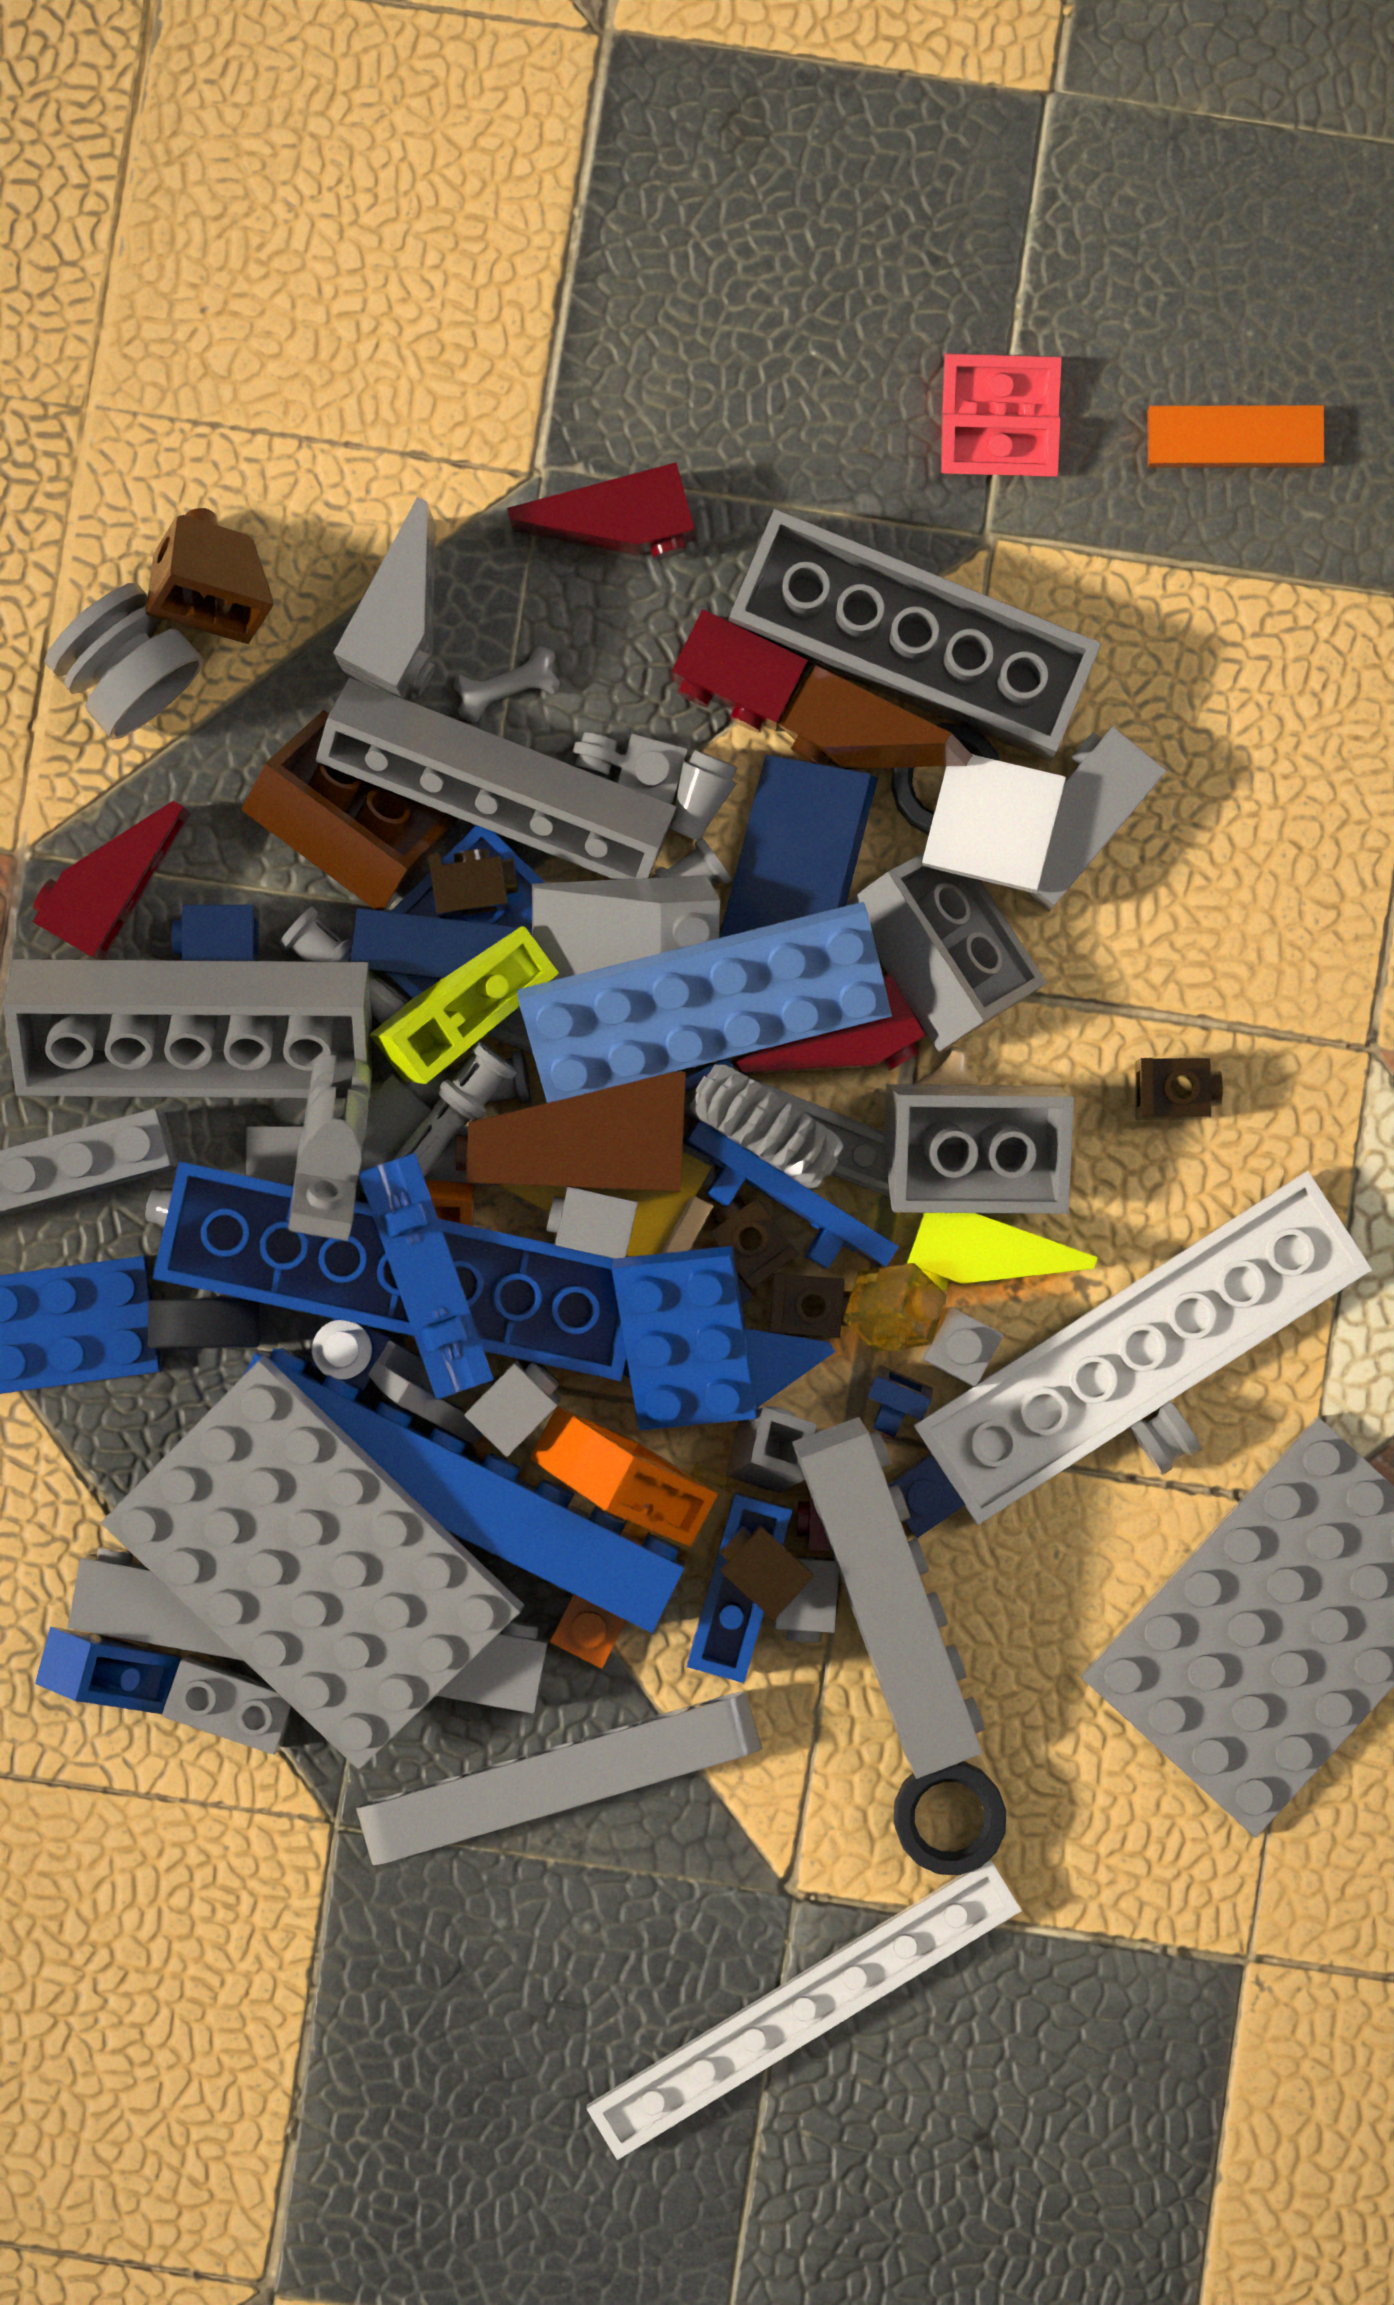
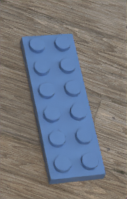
(705, 1002)

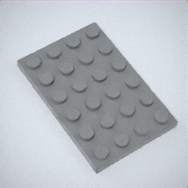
(312, 1563)
(1267, 1632)

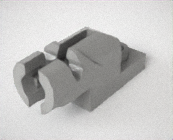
(330, 1153)

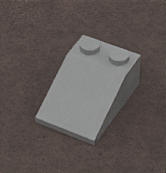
(393, 626)
(621, 920)

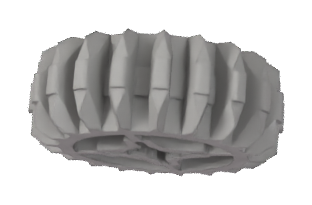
(766, 1125)

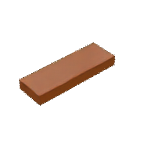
(1235, 436)

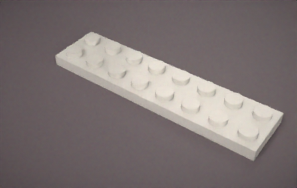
(1142, 1347)

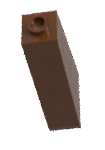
(592, 1140)

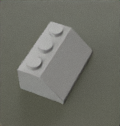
(947, 949)
(978, 1148)

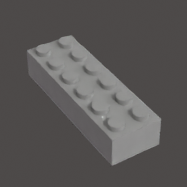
(914, 635)
(185, 1027)

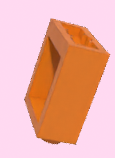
(623, 1476)

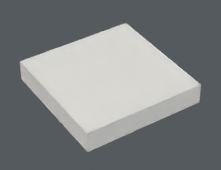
(994, 822)

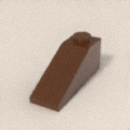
(863, 730)

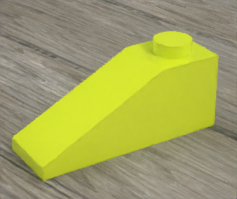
(461, 1007)
(980, 1249)

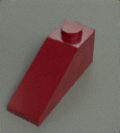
(623, 515)
(102, 889)
(851, 1048)

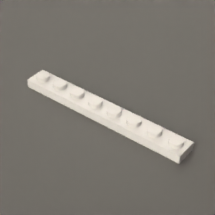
(802, 2008)

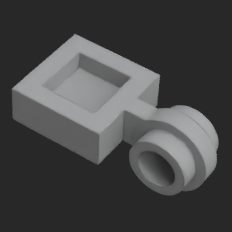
(647, 767)

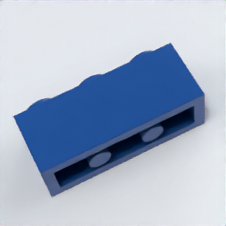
(728, 1617)

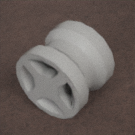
(1165, 1438)

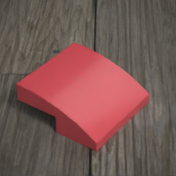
(1001, 414)

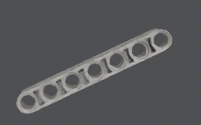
(558, 1778)

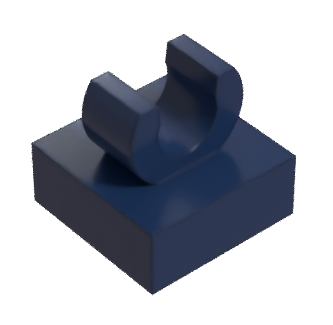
(898, 1397)

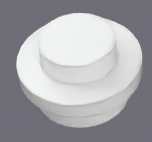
(342, 1349)

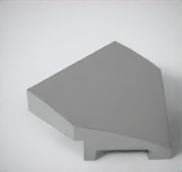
(406, 1381)

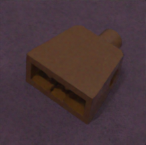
(209, 578)

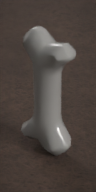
(480, 694)

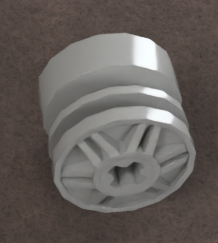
(115, 651)

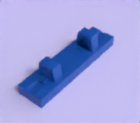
(834, 1225)
(425, 1275)

